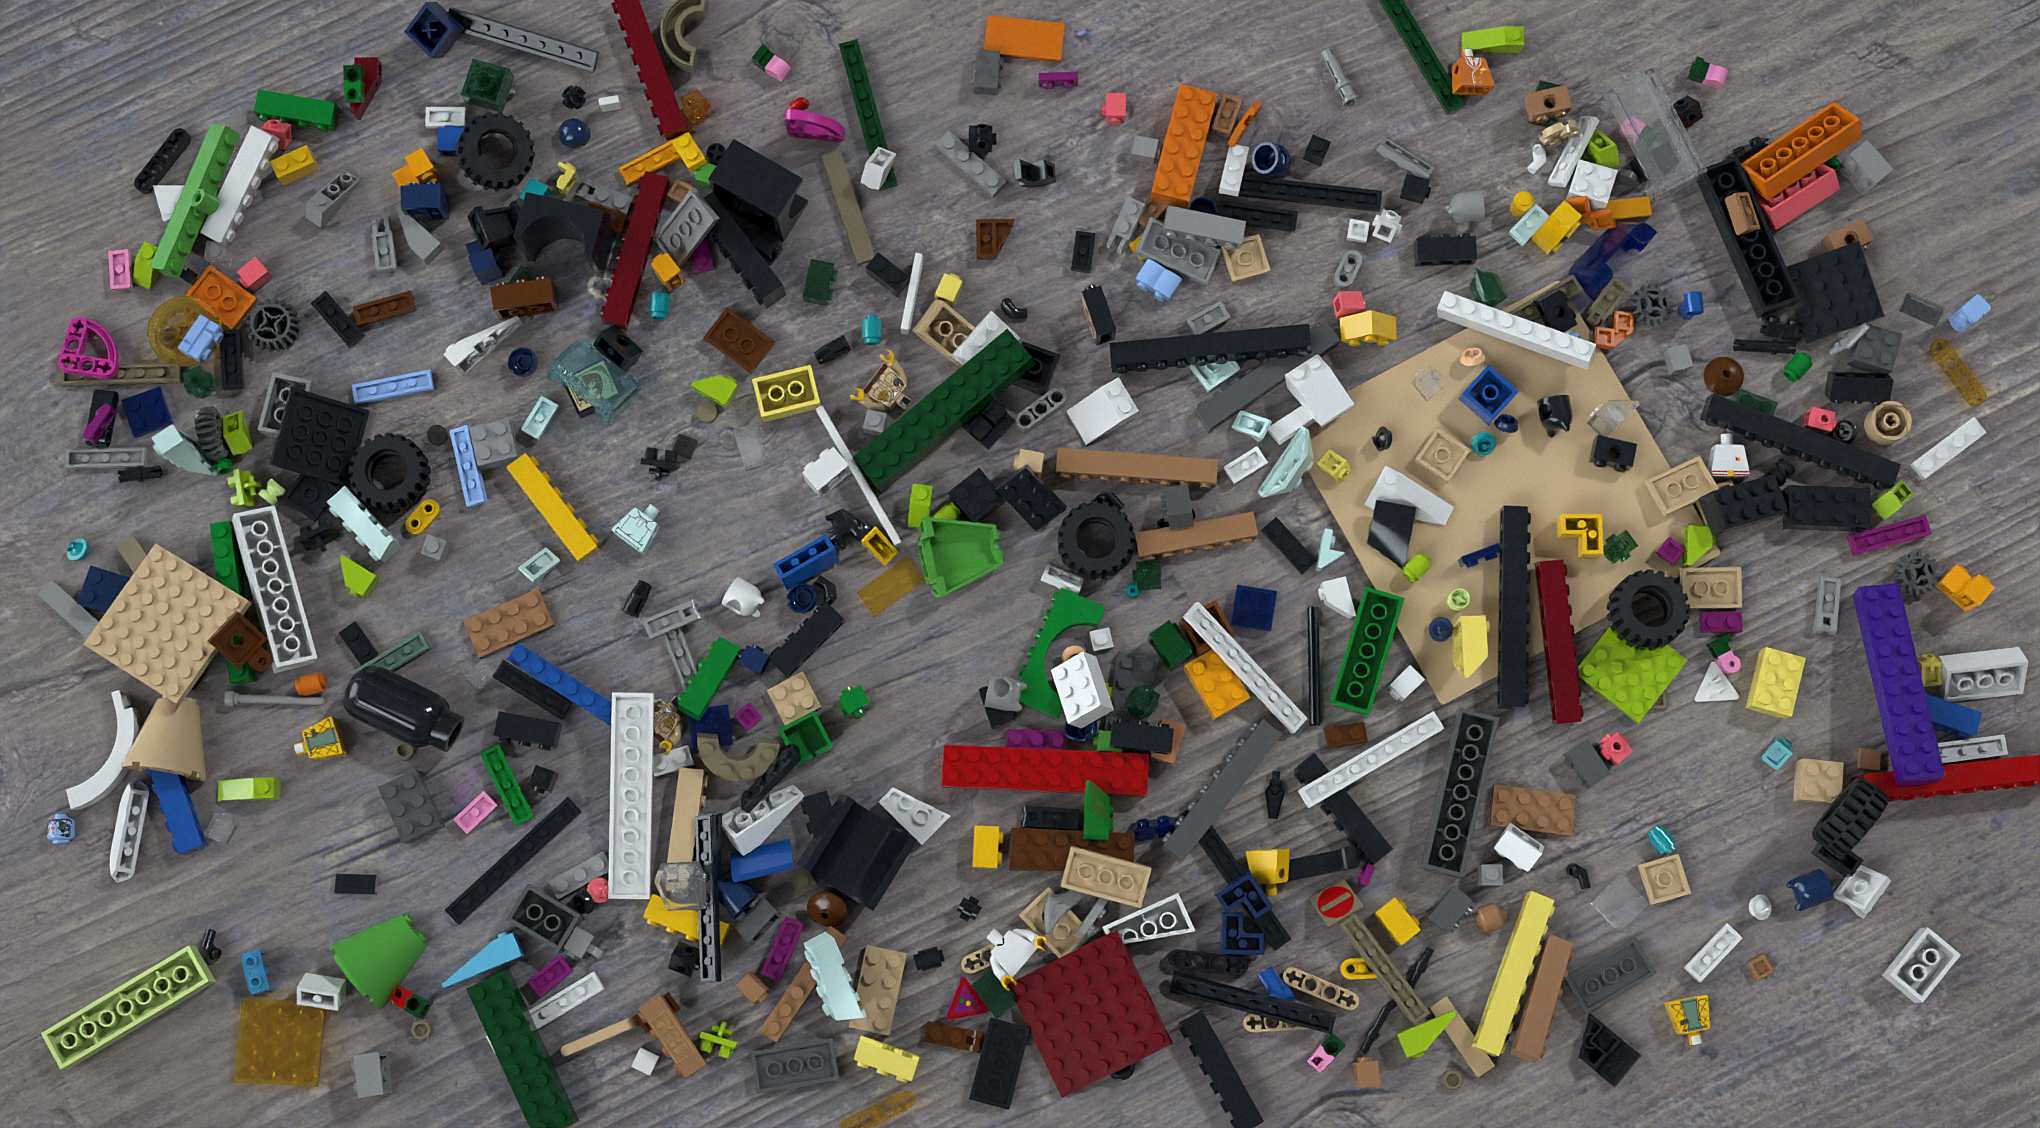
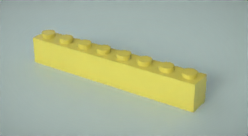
(1513, 974)

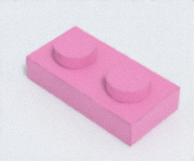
(120, 270)
(475, 812)

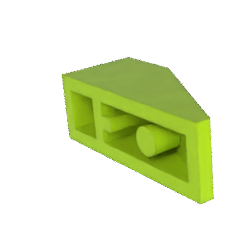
(1494, 40)
(249, 789)
(1420, 1037)

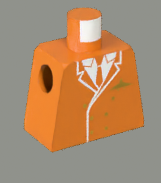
(1471, 75)

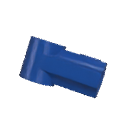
(1692, 305)
(1274, 985)

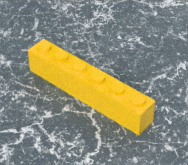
(552, 507)

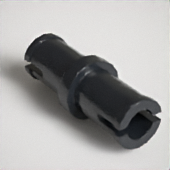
(139, 474)

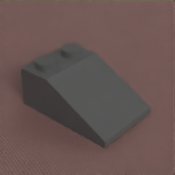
(757, 920)

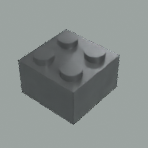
(1875, 350)

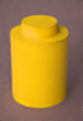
(1521, 203)

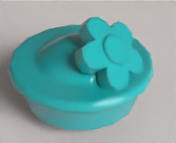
(1483, 443)
(78, 550)

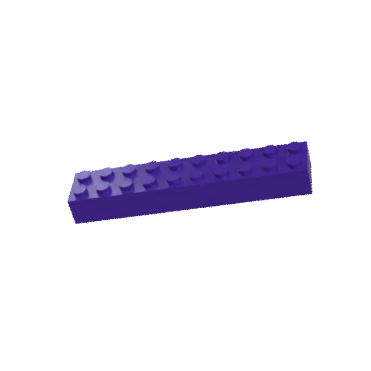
(1898, 685)

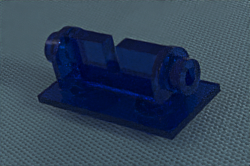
(1146, 827)

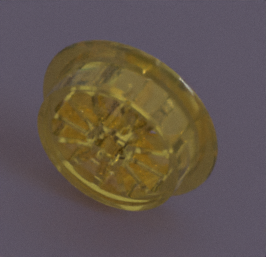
(160, 319)

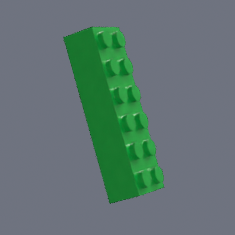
(1366, 651)

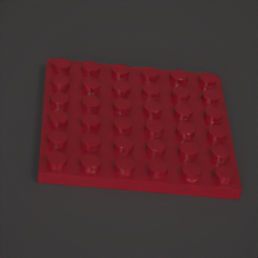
(1090, 1013)

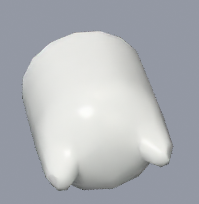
(743, 598)

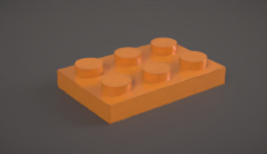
(224, 295)

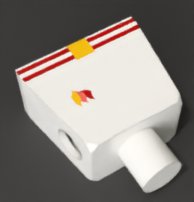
(1728, 460)

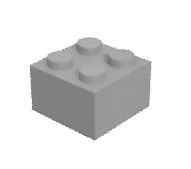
(1865, 168)
(494, 444)
(372, 1074)

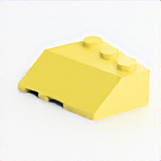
(1469, 643)
(887, 1059)

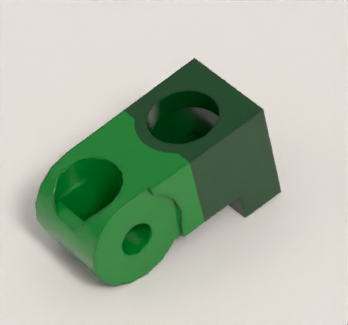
(354, 83)

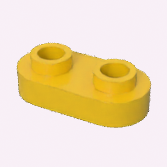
(424, 518)
(1360, 969)

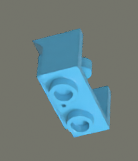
(256, 972)

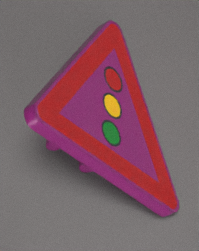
(965, 1002)

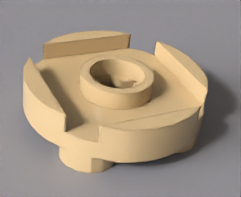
(1558, 132)

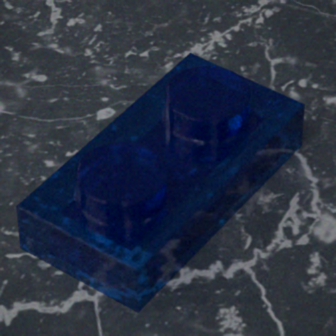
(1488, 553)

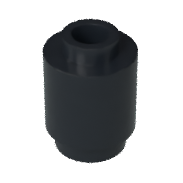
(929, 959)

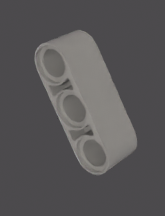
(1045, 401)

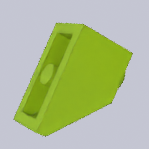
(1602, 150)
(143, 274)
(717, 389)
(237, 433)
(1892, 499)
(919, 504)
(1696, 543)
(358, 578)

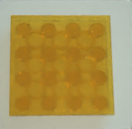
(279, 1043)

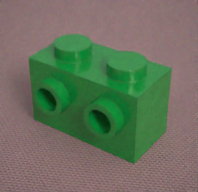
(854, 702)

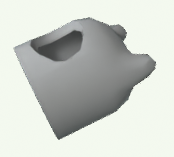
(1467, 207)
(1004, 693)

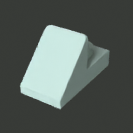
(1251, 425)
(1326, 555)
(539, 565)

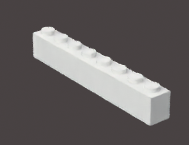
(1516, 330)

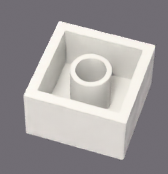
(1594, 182)
(826, 472)

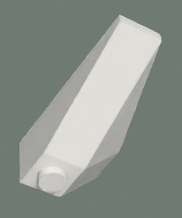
(473, 349)
(1399, 489)
(750, 830)

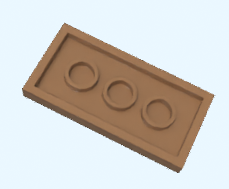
(509, 623)
(1532, 810)

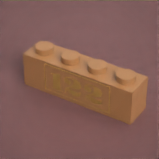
(672, 1035)

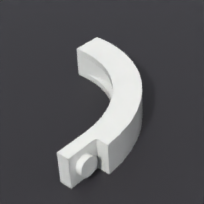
(111, 773)

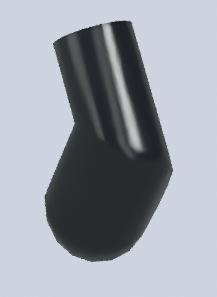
(1011, 311)
(1109, 497)
(829, 589)
(1579, 873)
(208, 947)

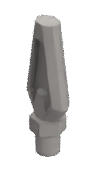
(1849, 339)

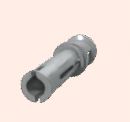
(1343, 84)

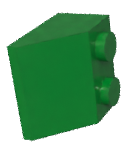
(1097, 813)

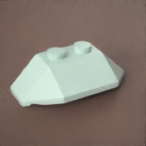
(1290, 466)

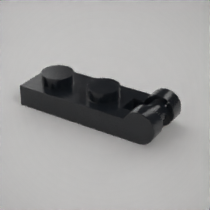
(1050, 818)

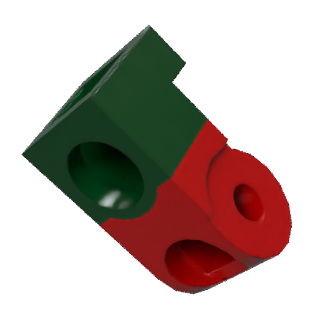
(410, 1001)

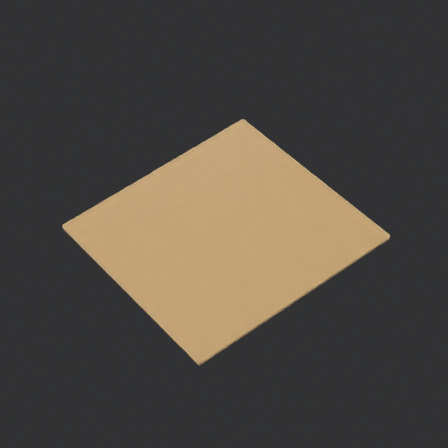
(1522, 470)

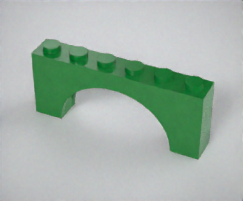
(1067, 612)

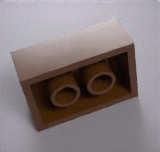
(524, 298)

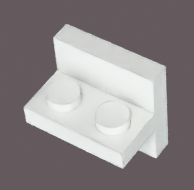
(1862, 890)

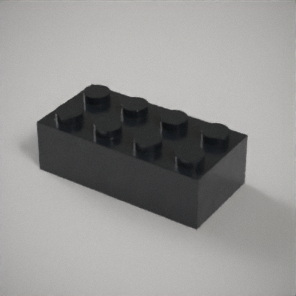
(1743, 505)
(1827, 508)

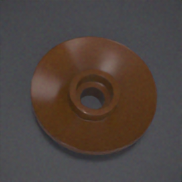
(1717, 382)
(827, 903)

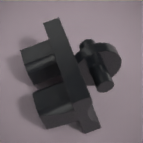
(669, 461)
(318, 537)

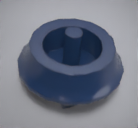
(1506, 423)
(1440, 629)

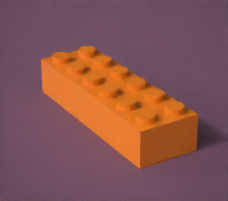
(1183, 146)
(1801, 150)

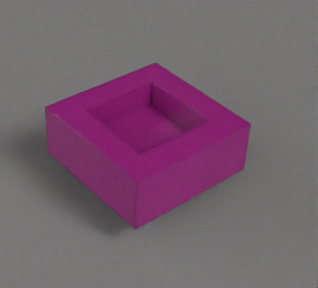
(1670, 551)
(748, 717)
(1365, 874)

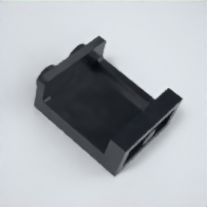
(495, 226)

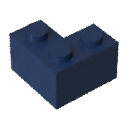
(425, 199)
(486, 263)
(1244, 889)
(1233, 939)

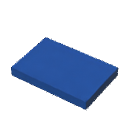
(762, 861)

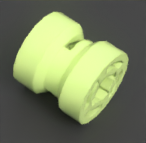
(272, 491)
(1460, 596)

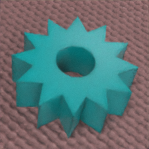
(1132, 594)

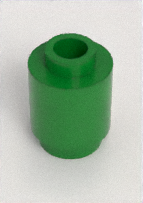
(1797, 367)

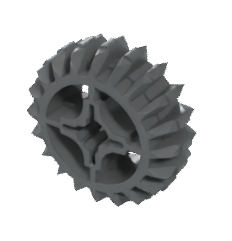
(288, 318)
(210, 433)

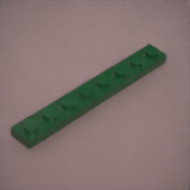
(1423, 54)
(865, 103)

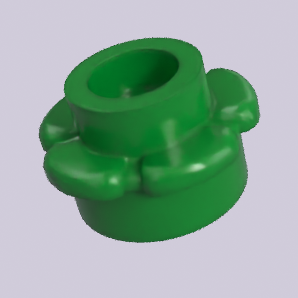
(223, 466)

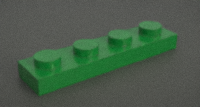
(507, 785)

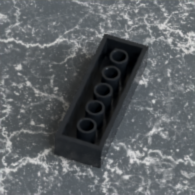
(744, 256)

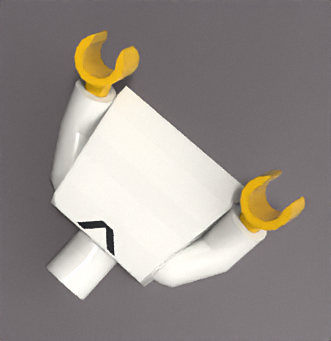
(1012, 952)

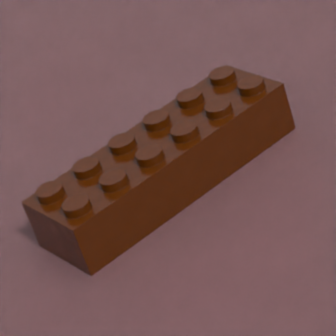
(1049, 849)

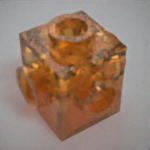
(695, 107)

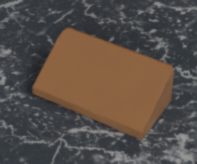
(1742, 213)

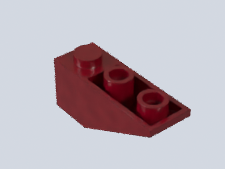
(372, 83)

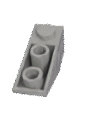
(330, 198)
(420, 241)

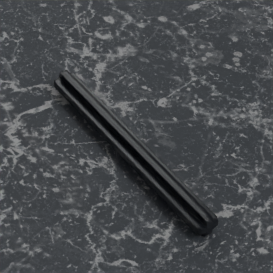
(1314, 666)

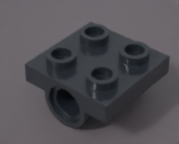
(989, 424)

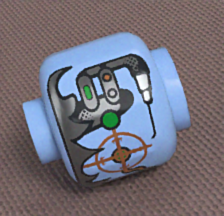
(61, 829)

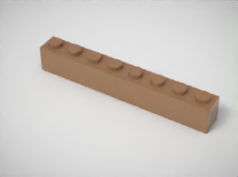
(1136, 467)

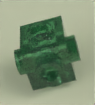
(199, 382)
(1619, 547)
(1147, 575)
(1143, 701)

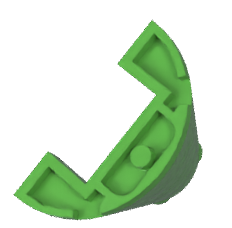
(957, 552)
(380, 957)

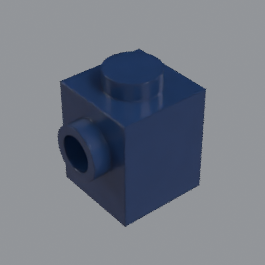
(753, 659)

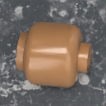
(1490, 917)

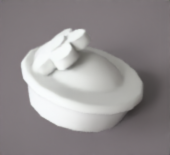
(1760, 907)

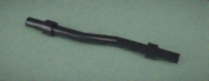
(1373, 1033)

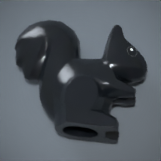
(843, 523)

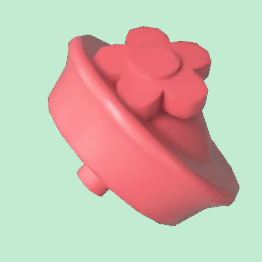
(598, 890)

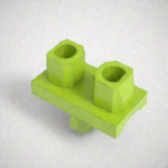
(245, 488)
(727, 1045)

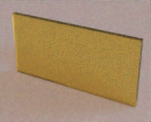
(890, 586)

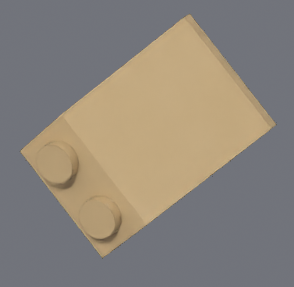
(943, 329)

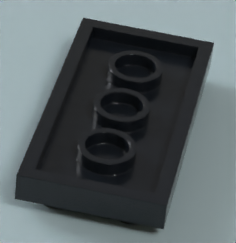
(999, 1063)

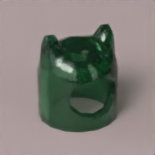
(1487, 288)

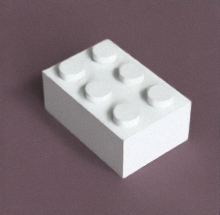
(1082, 690)
(1921, 965)

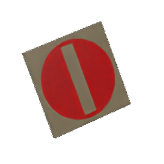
(1335, 902)

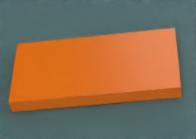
(1025, 38)

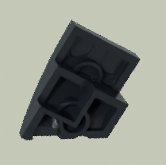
(1391, 530)
(1606, 1052)

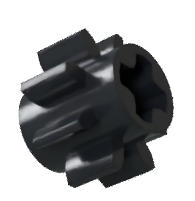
(573, 97)
(969, 908)

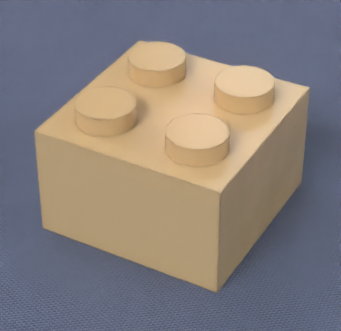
(1817, 781)

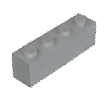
(1203, 227)

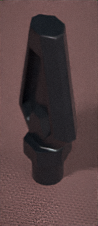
(1274, 795)

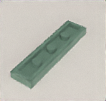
(400, 653)

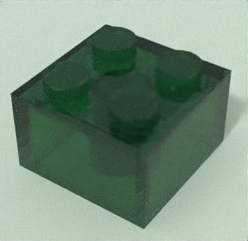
(487, 85)

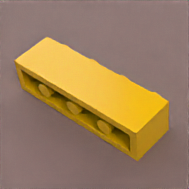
(682, 920)

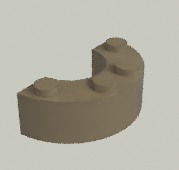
(673, 25)
(736, 767)

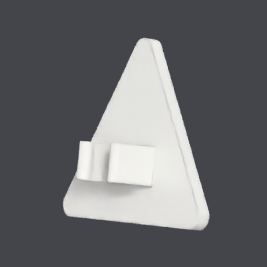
(1715, 686)

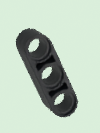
(99, 398)

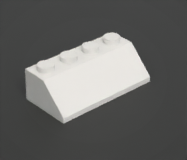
(1983, 674)

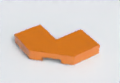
(1249, 116)
(1595, 219)
(1621, 328)

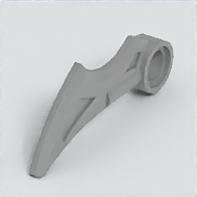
(1058, 905)

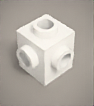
(1386, 225)

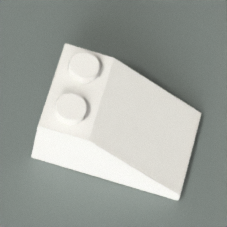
(1318, 390)
(1103, 411)

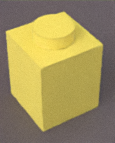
(949, 289)

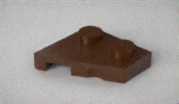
(991, 237)

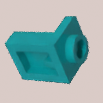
(1778, 752)

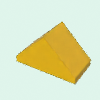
(879, 546)

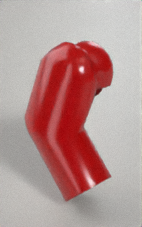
(799, 103)

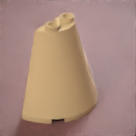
(170, 741)

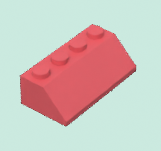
(1799, 196)

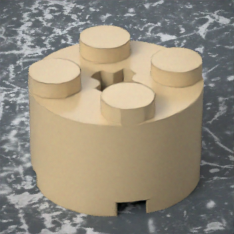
(1887, 413)

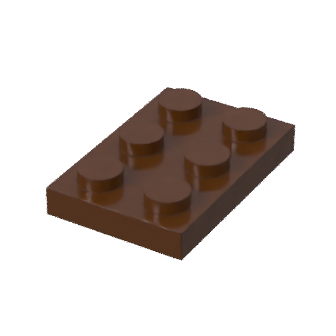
(739, 340)

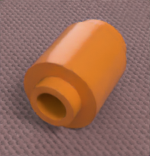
(311, 684)

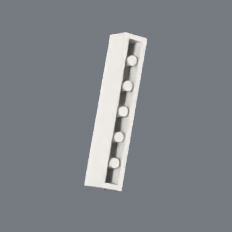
(240, 185)

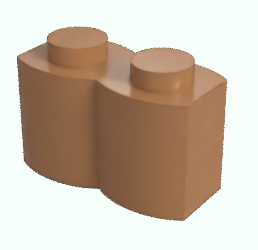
(753, 988)

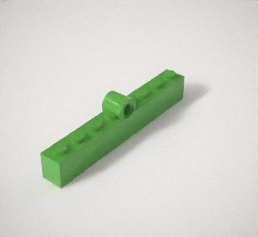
(195, 200)

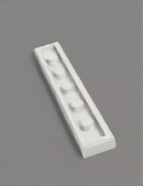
(565, 1000)

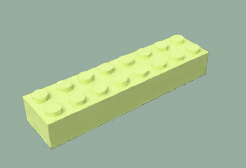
(128, 1007)

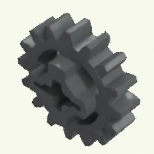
(1643, 308)
(1926, 573)

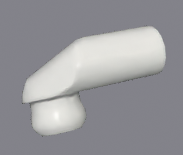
(1539, 158)

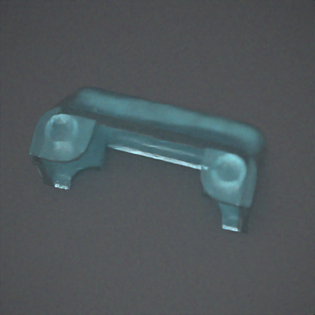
(594, 379)

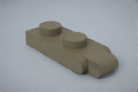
(1606, 301)

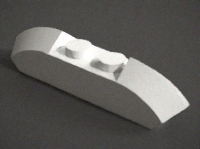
(128, 830)

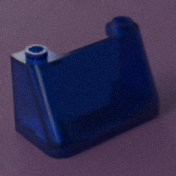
(1592, 268)

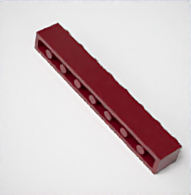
(651, 68)
(635, 250)
(1558, 641)

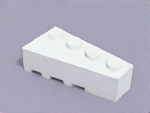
(1153, 922)

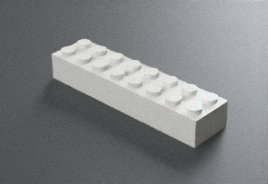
(274, 588)

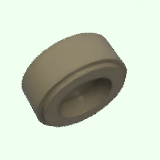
(707, 412)
(404, 751)
(421, 1030)
(1452, 1080)

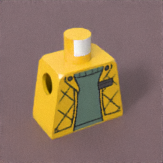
(322, 741)
(1689, 1016)

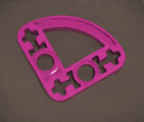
(813, 126)
(77, 357)

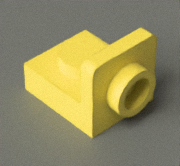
(566, 181)
(1334, 466)
(1930, 670)

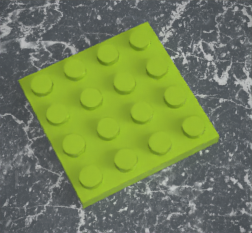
(1629, 676)

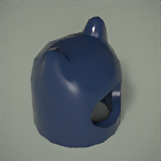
(1271, 159)
(1811, 889)
(735, 896)

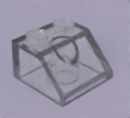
(1611, 415)
(682, 885)

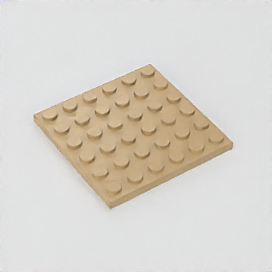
(163, 623)

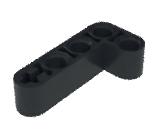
(1323, 863)

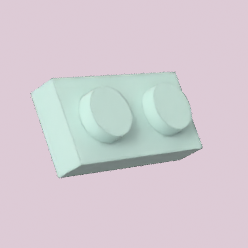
(1529, 225)
(540, 418)

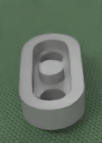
(1348, 270)

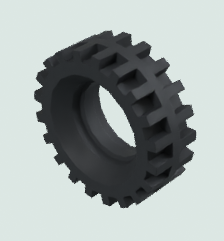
(481, 173)

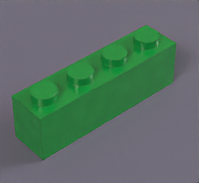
(296, 110)
(708, 679)

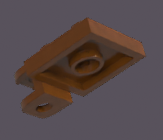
(248, 650)

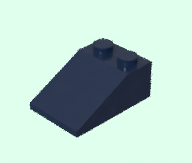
(101, 589)

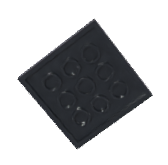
(1835, 292)
(319, 436)

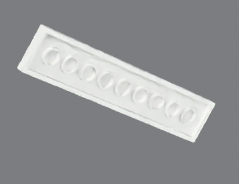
(631, 795)

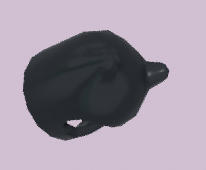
(1555, 413)

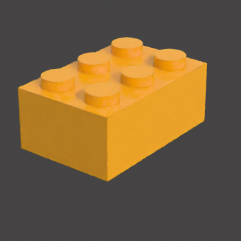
(1216, 684)

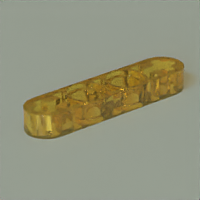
(1961, 370)
(876, 1111)

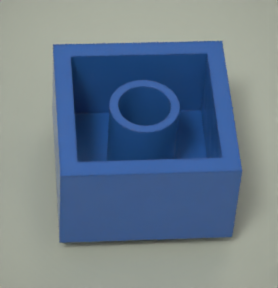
(1488, 394)

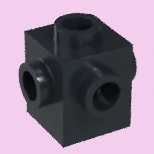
(1688, 111)
(981, 138)
(685, 959)

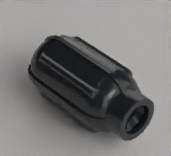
(402, 709)

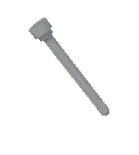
(232, 698)

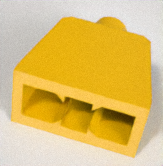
(1269, 867)

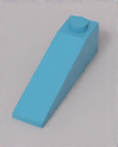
(496, 954)

